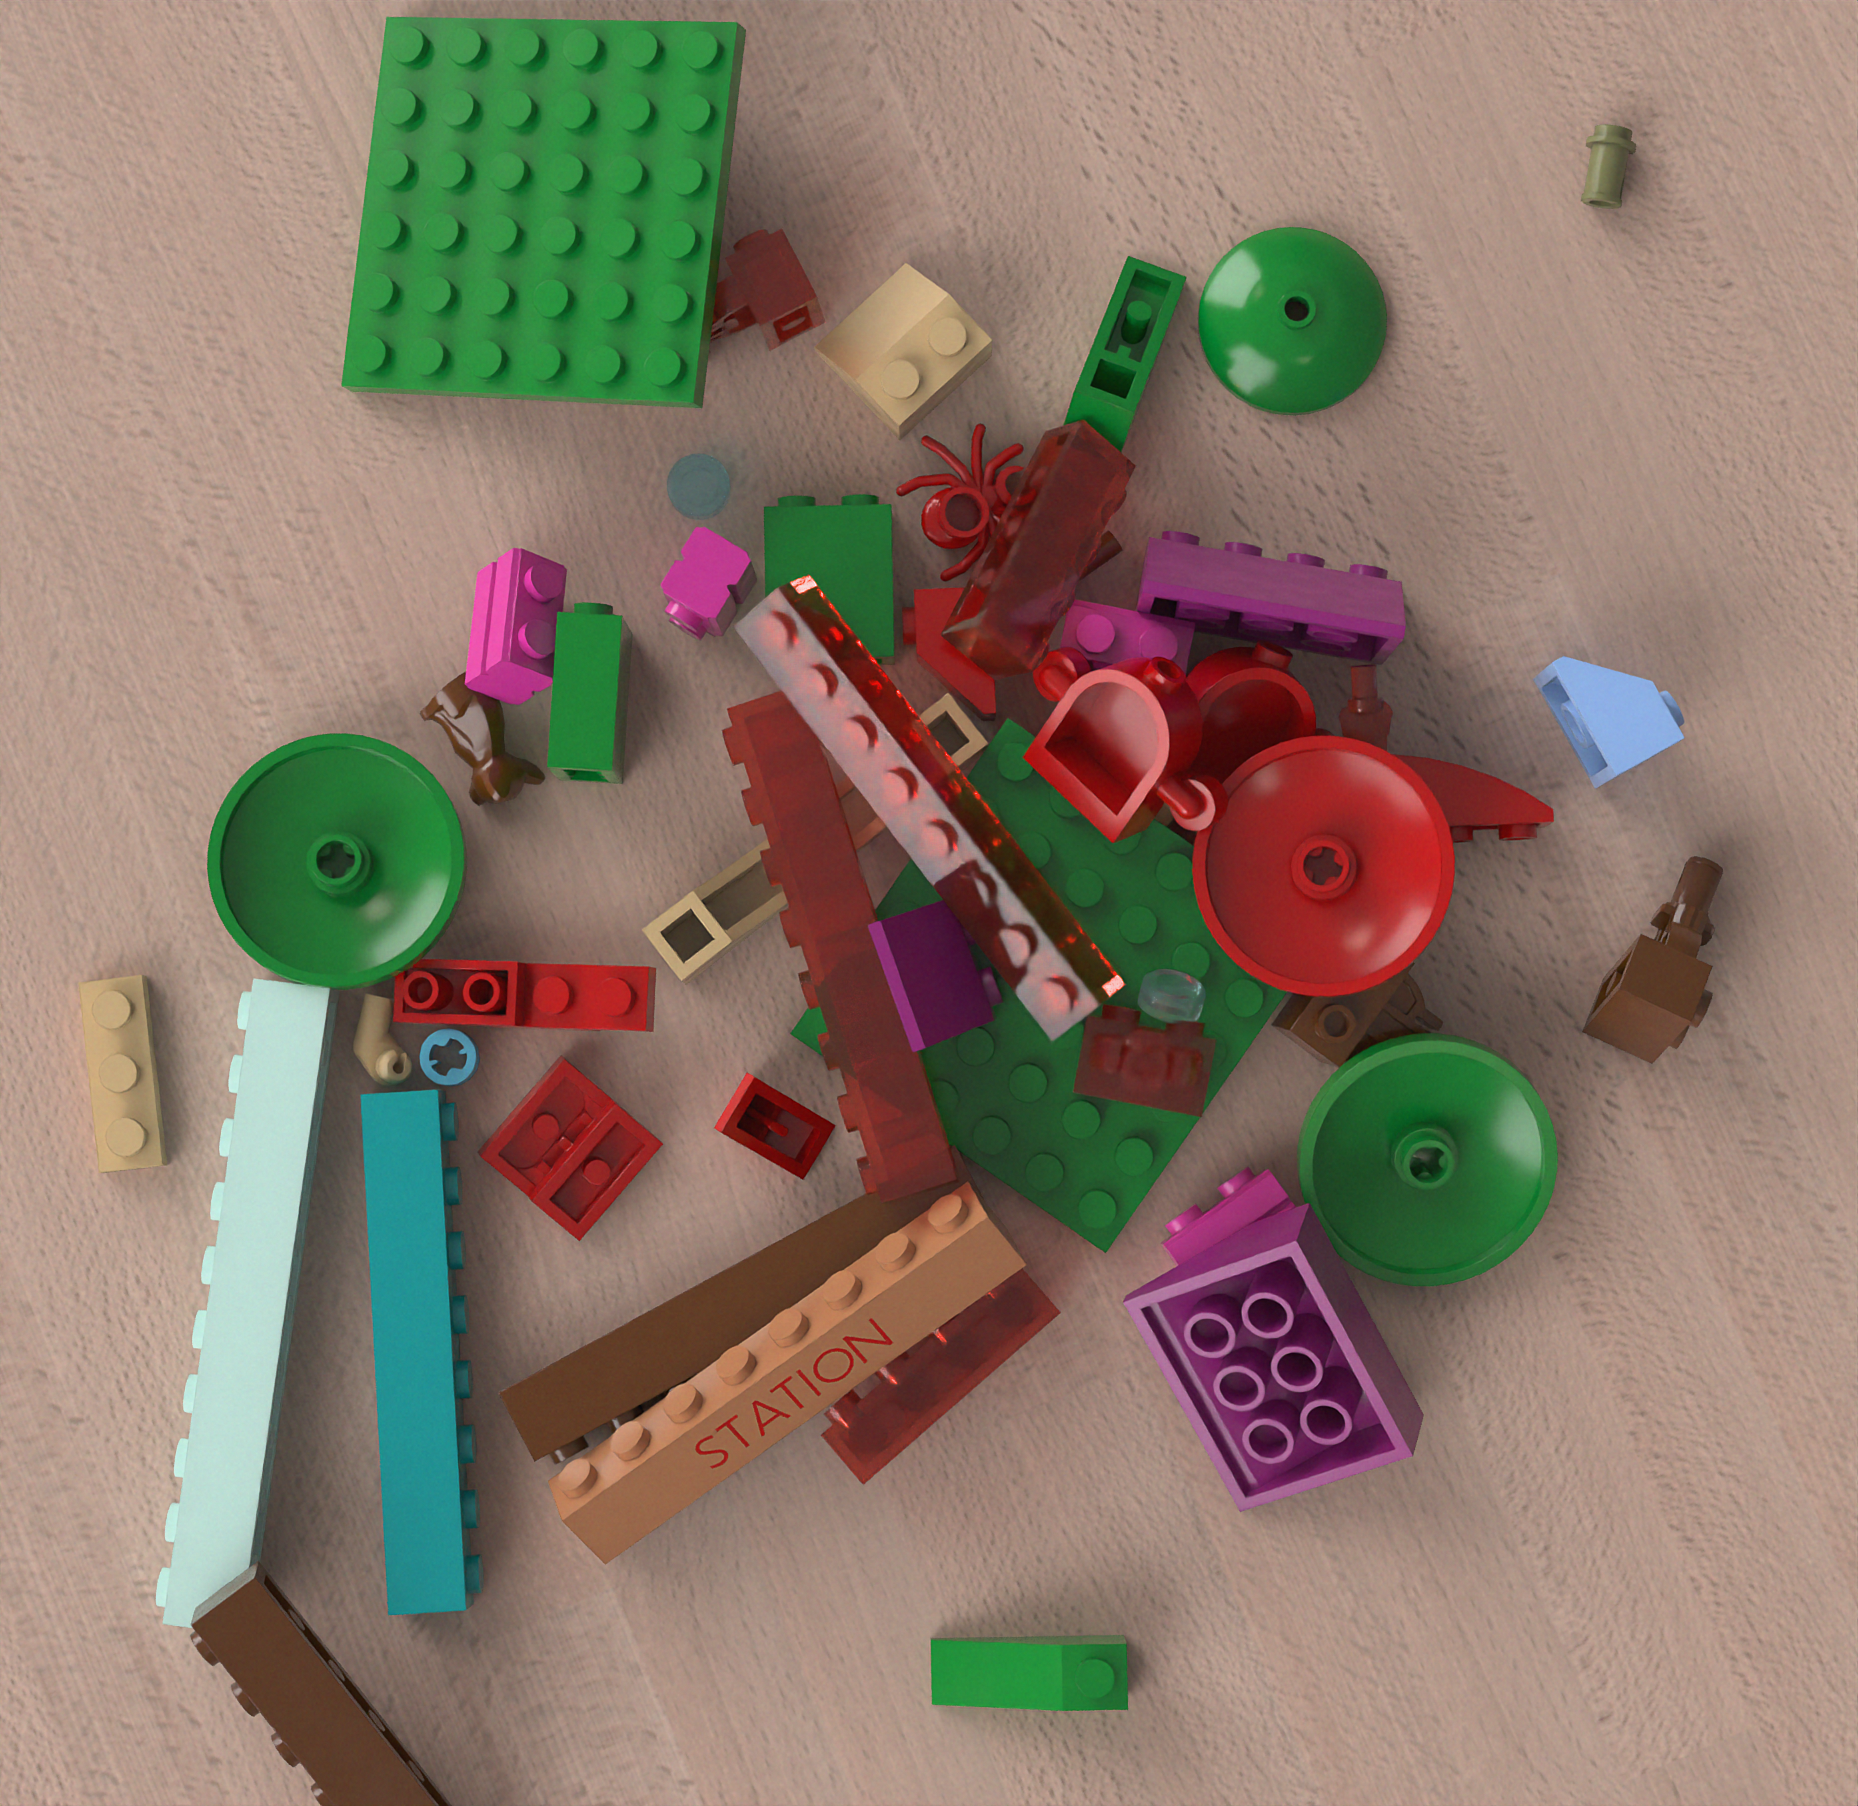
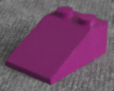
(934, 974)

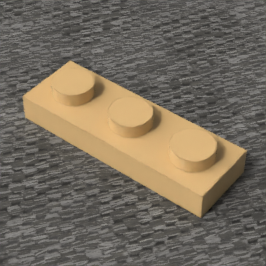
(122, 1074)

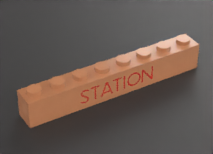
(785, 1373)

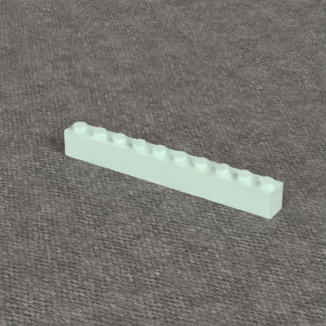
(251, 1292)

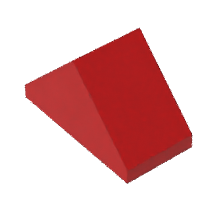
(774, 1126)

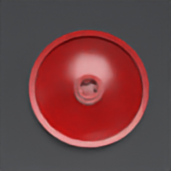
(1325, 867)

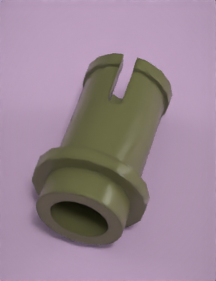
(1607, 165)

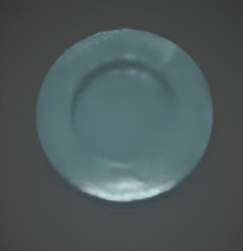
(698, 486)
(1171, 996)

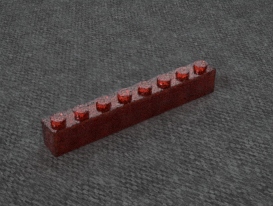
(929, 805)
(829, 919)

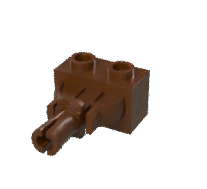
(1658, 982)
(1346, 1025)

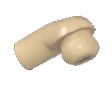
(375, 1045)

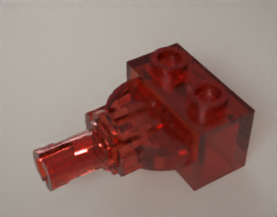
(765, 291)
(1145, 1062)

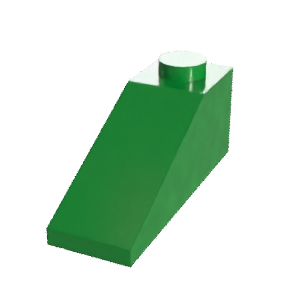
(1125, 350)
(1031, 1672)

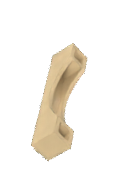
(740, 897)

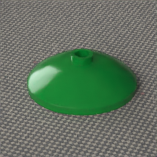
(1286, 362)

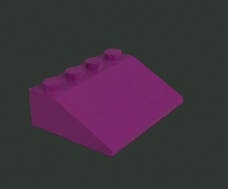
(1273, 600)
(1277, 1361)

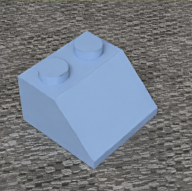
(1609, 716)

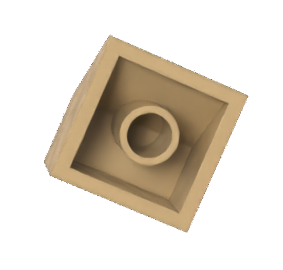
(905, 349)

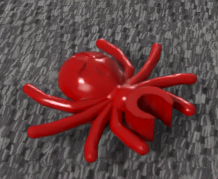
(970, 505)

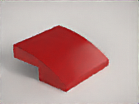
(570, 1148)

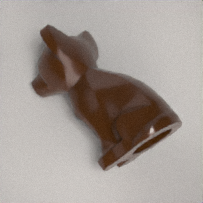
(477, 736)

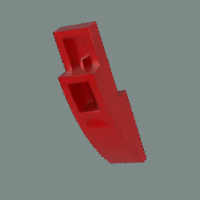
(1480, 801)
(526, 995)

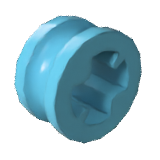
(444, 1039)

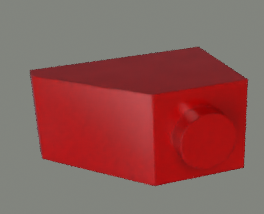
(941, 659)

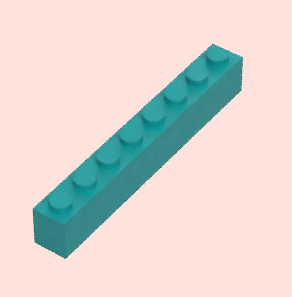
(419, 1352)

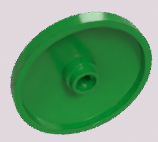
(337, 861)
(1427, 1159)

